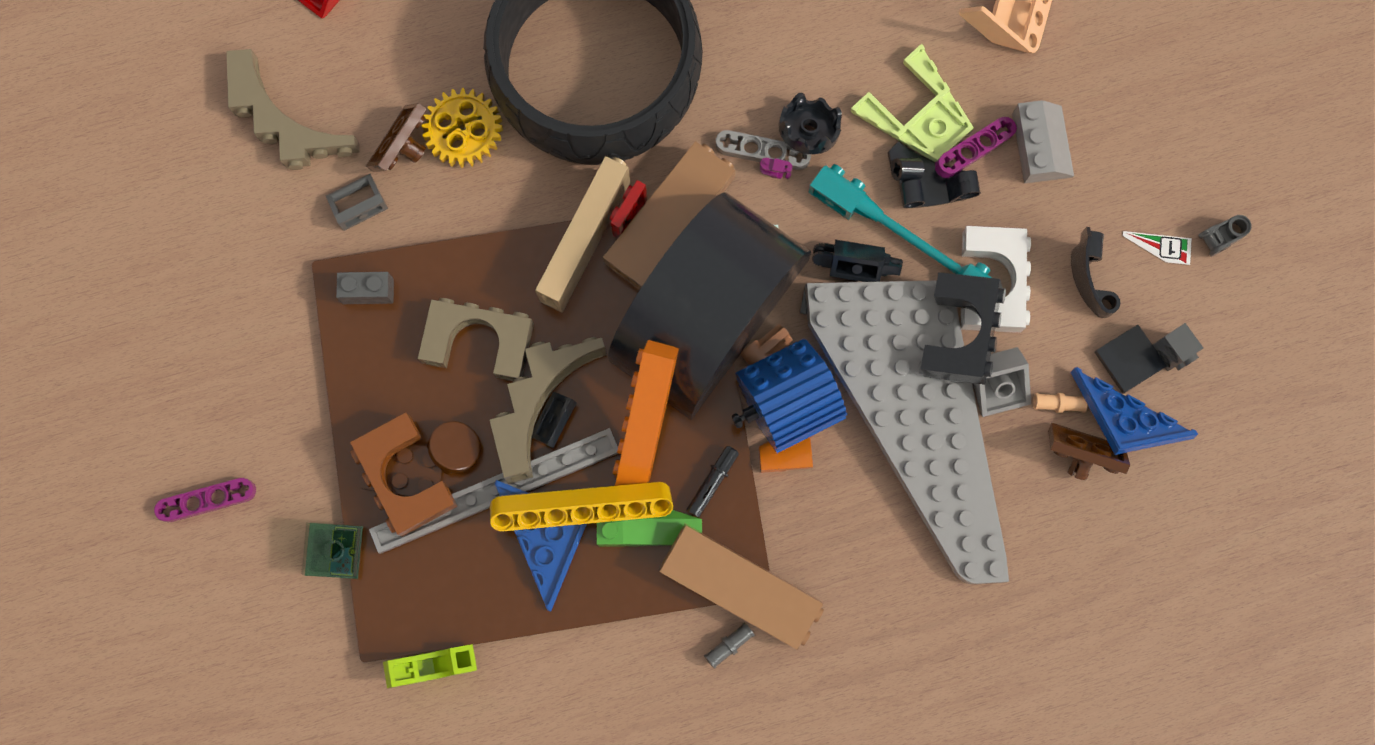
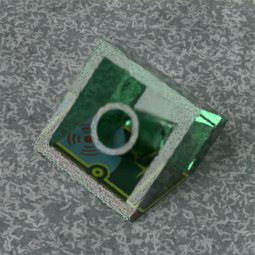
(332, 550)

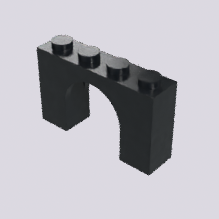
(971, 361)

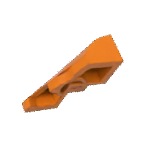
(795, 457)

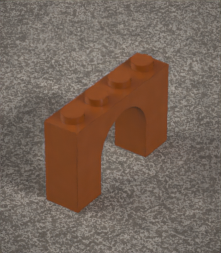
(374, 453)

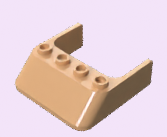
(1012, 22)

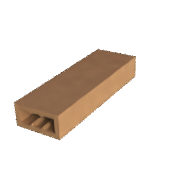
(667, 213)
(741, 587)

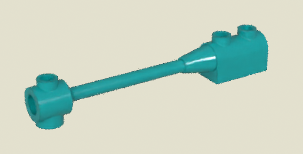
(850, 197)

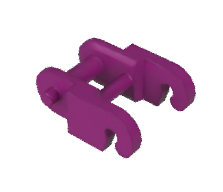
(775, 168)

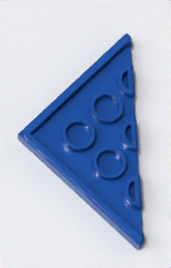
(1126, 420)
(546, 551)

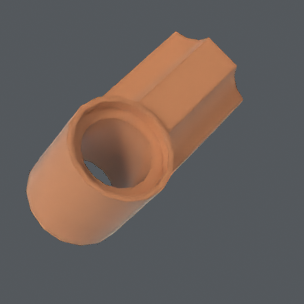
(771, 343)

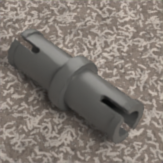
(729, 645)

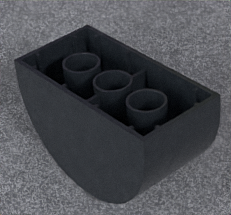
(709, 297)

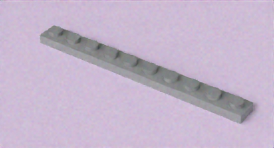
(478, 497)

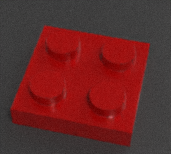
(635, 198)

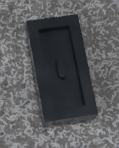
(553, 419)

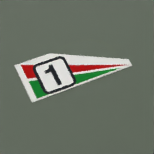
(1167, 248)

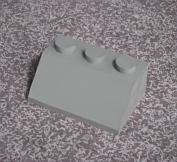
(1042, 141)

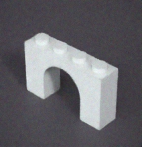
(1009, 248)

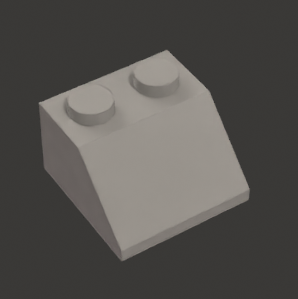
(1007, 386)

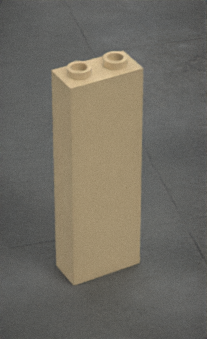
(583, 234)

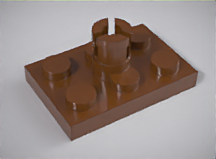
(399, 140)
(1085, 451)

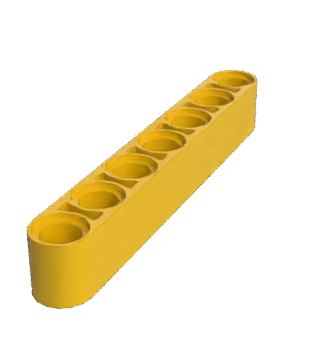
(580, 506)

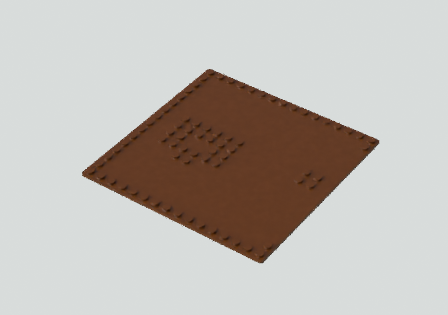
(467, 577)

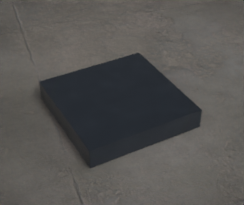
(1130, 359)

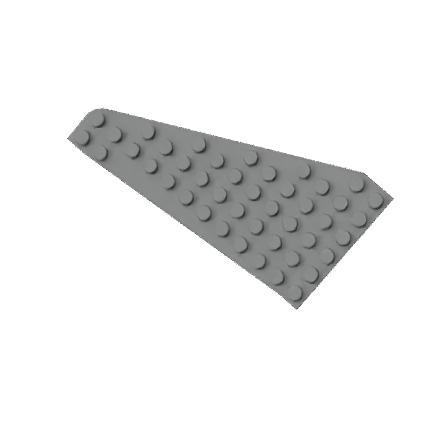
(921, 423)

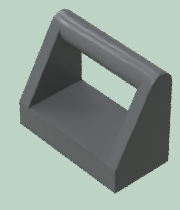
(361, 211)

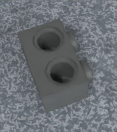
(1178, 348)

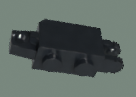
(856, 261)

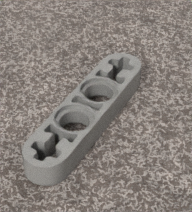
(763, 144)

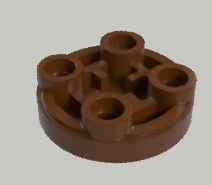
(453, 447)

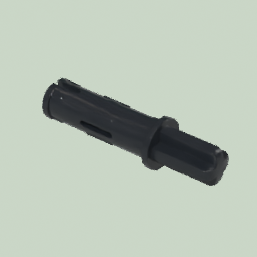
(713, 480)

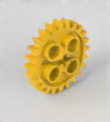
(451, 109)

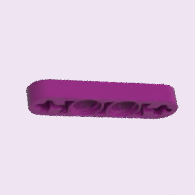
(974, 145)
(205, 500)

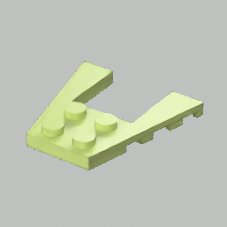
(933, 128)

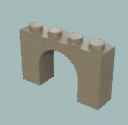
(447, 319)

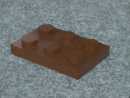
(410, 472)

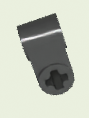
(1222, 235)

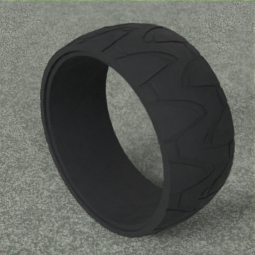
(582, 142)

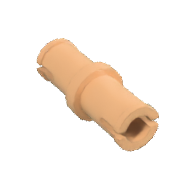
(1059, 402)

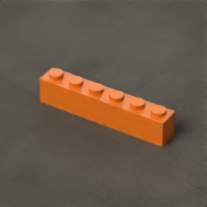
(646, 414)

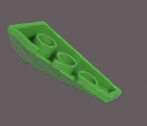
(645, 531)

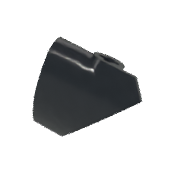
(1088, 251)

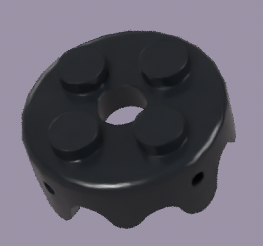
(816, 114)

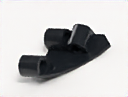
(921, 183)

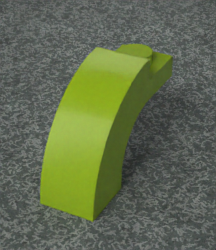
(429, 666)

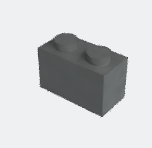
(365, 288)

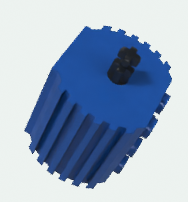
(790, 395)

